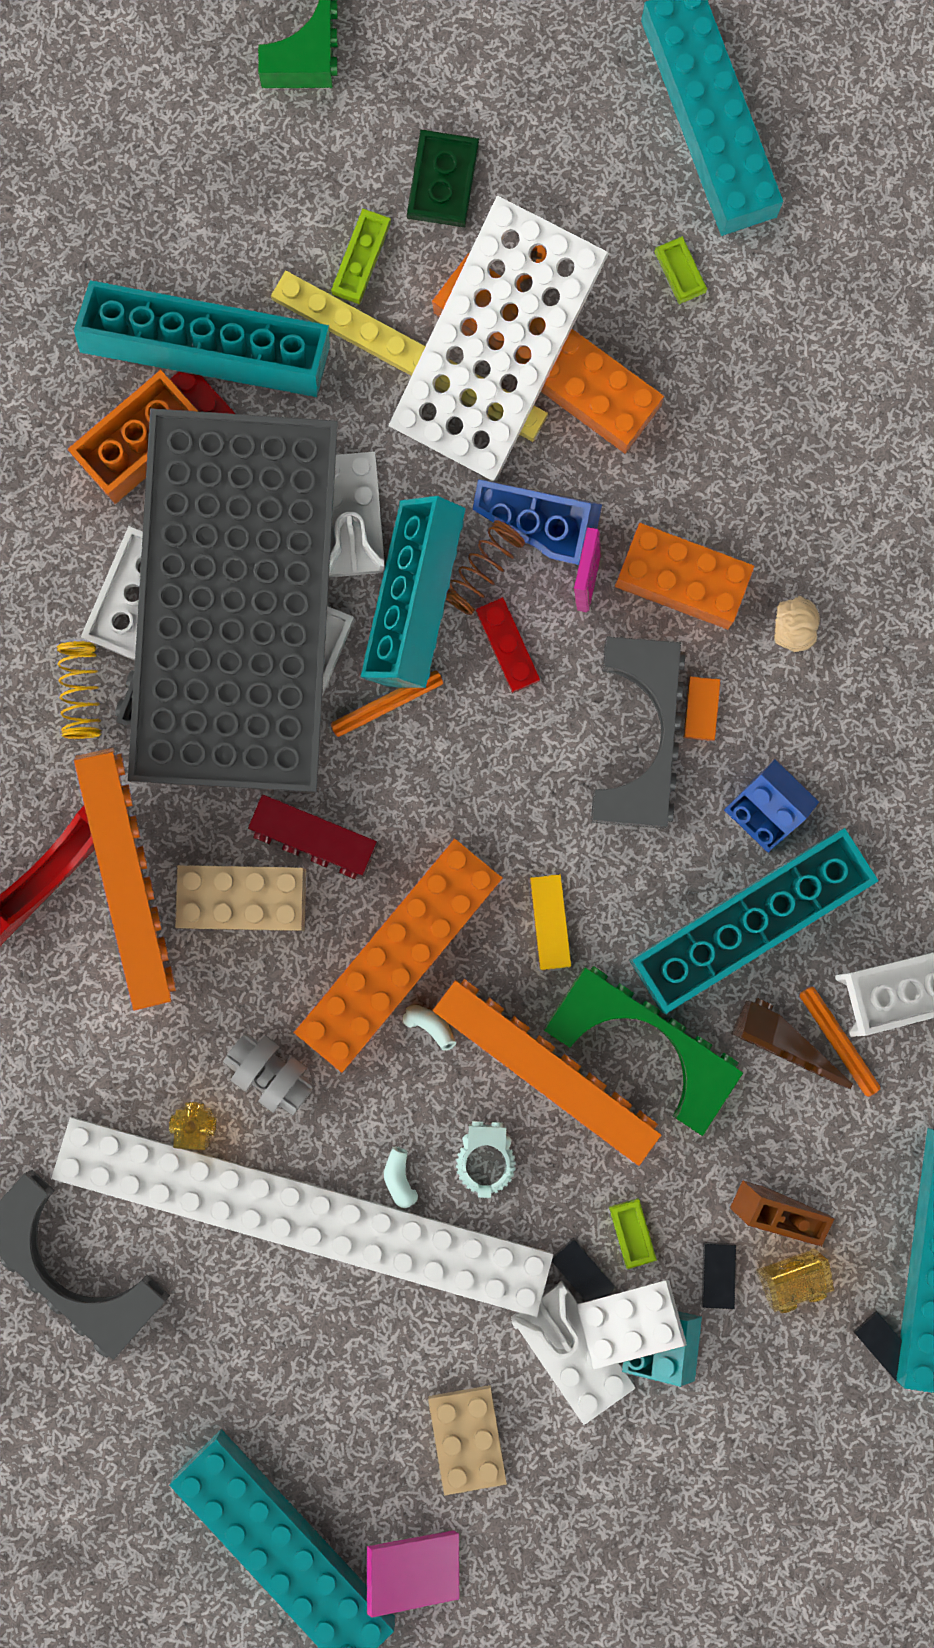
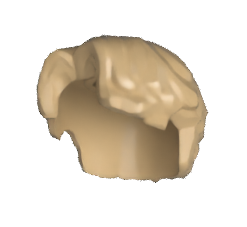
(796, 624)

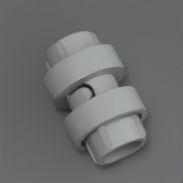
(257, 1066)

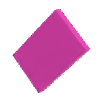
(587, 570)
(412, 1573)

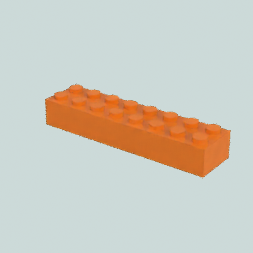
(582, 378)
(123, 878)
(398, 955)
(545, 1071)

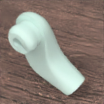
(432, 1023)
(396, 1178)

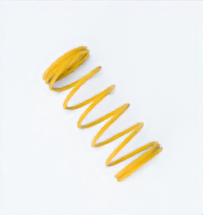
(78, 732)

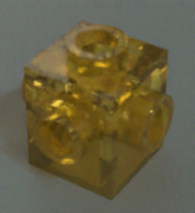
(184, 1135)

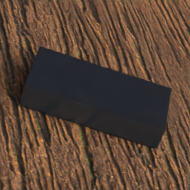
(582, 1272)
(718, 1275)
(881, 1342)

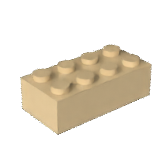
(240, 898)

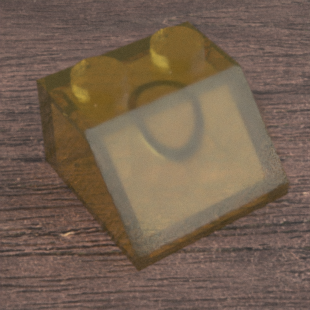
(796, 1280)

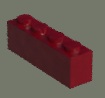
(313, 836)

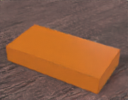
(701, 708)

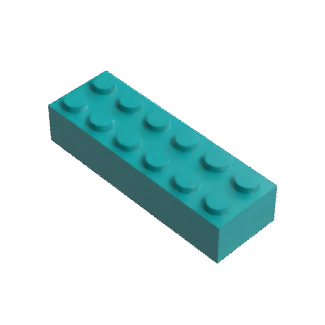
(413, 592)

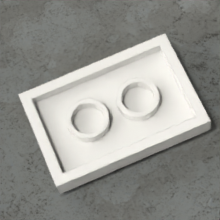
(631, 1324)

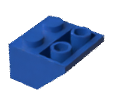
(771, 806)

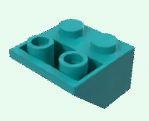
(674, 1365)

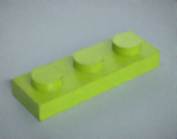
(361, 256)

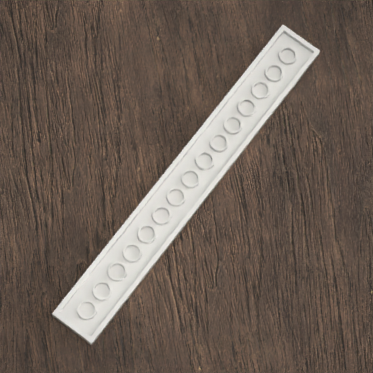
(303, 1216)

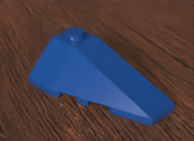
(543, 519)

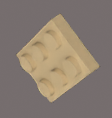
(467, 1440)

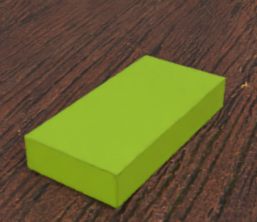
(680, 270)
(632, 1233)

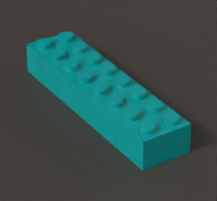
(712, 113)
(202, 338)
(753, 920)
(917, 1327)
(279, 1547)

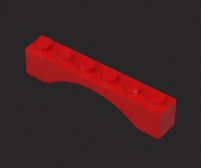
(45, 875)

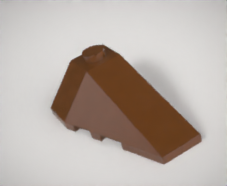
(774, 1034)

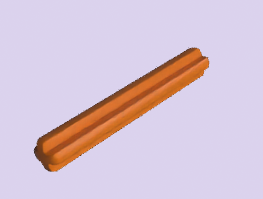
(383, 705)
(840, 1041)

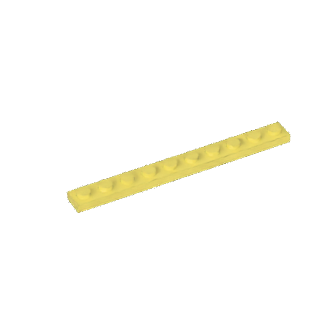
(376, 339)

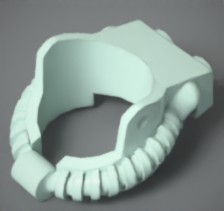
(482, 1135)

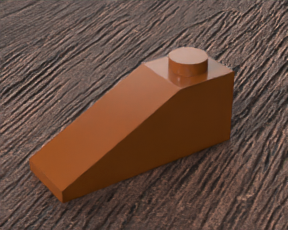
(780, 1214)

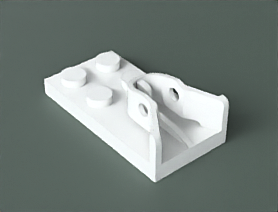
(356, 517)
(891, 994)
(562, 1349)

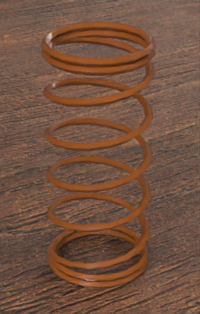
(510, 536)

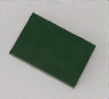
(442, 178)

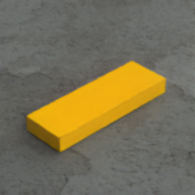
(550, 922)

